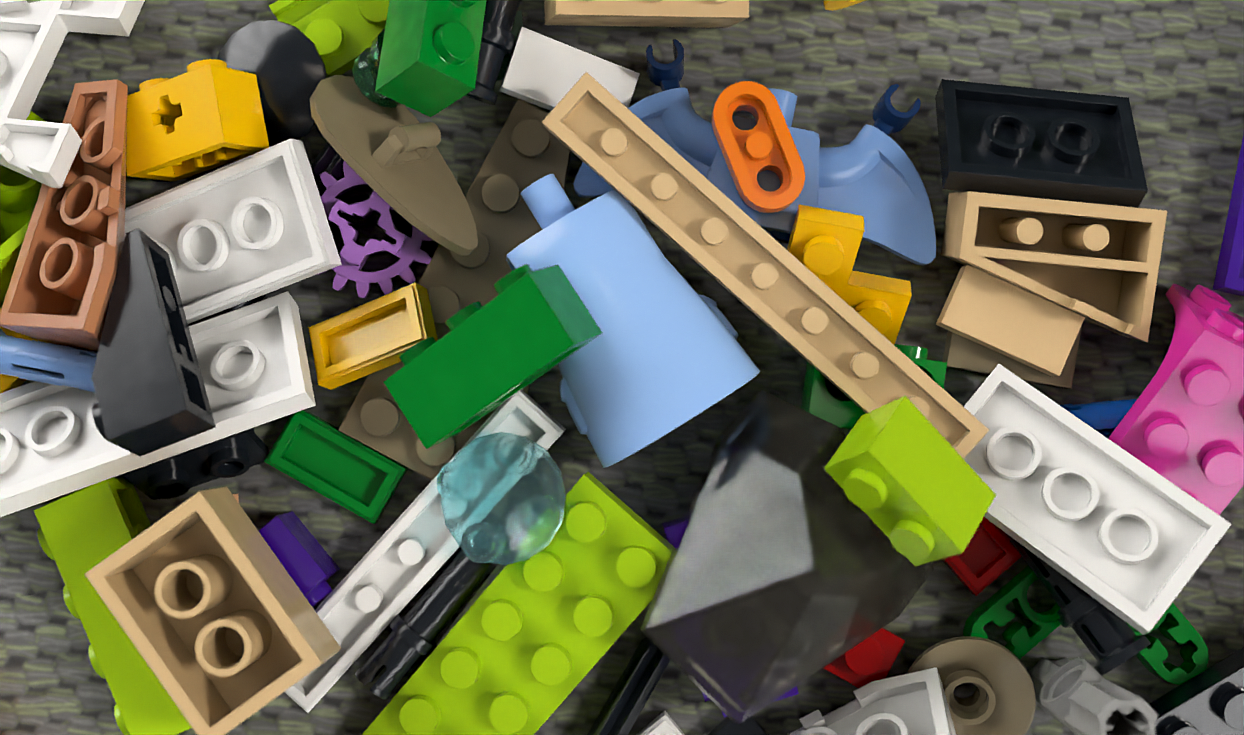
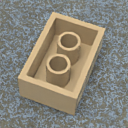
(213, 612)

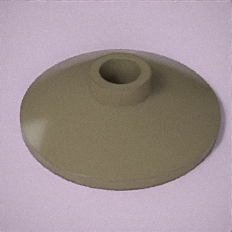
(1004, 690)

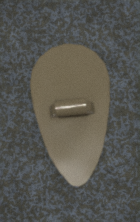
(396, 160)

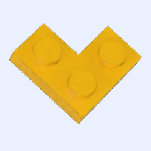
(828, 247)

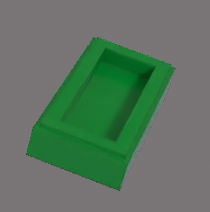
(336, 465)

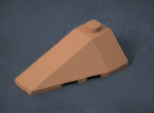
(76, 231)

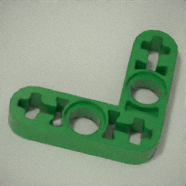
(1021, 640)

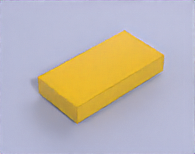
(371, 336)

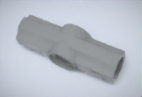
(1087, 701)

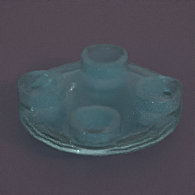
(502, 498)

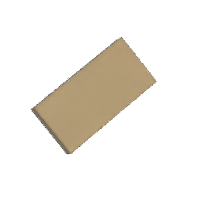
(1010, 320)

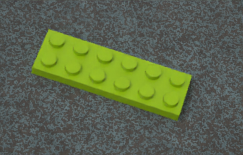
(536, 626)

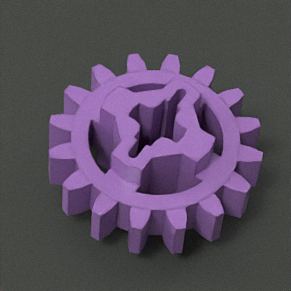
(353, 255)

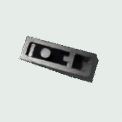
(146, 358)

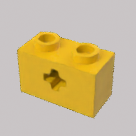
(193, 122)

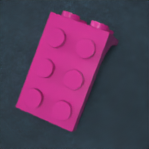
(1193, 408)

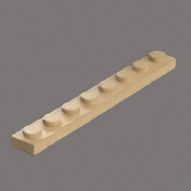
(749, 261)

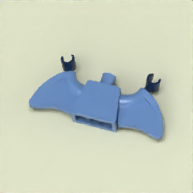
(859, 178)

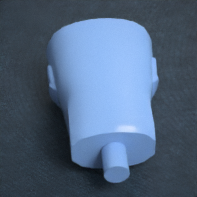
(660, 342)

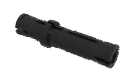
(421, 625)

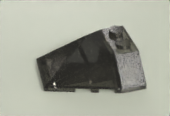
(774, 565)

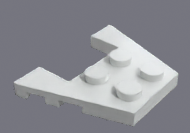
(28, 48)

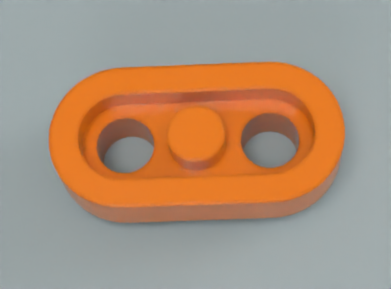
(758, 149)

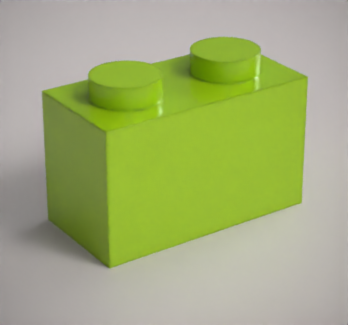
(911, 482)

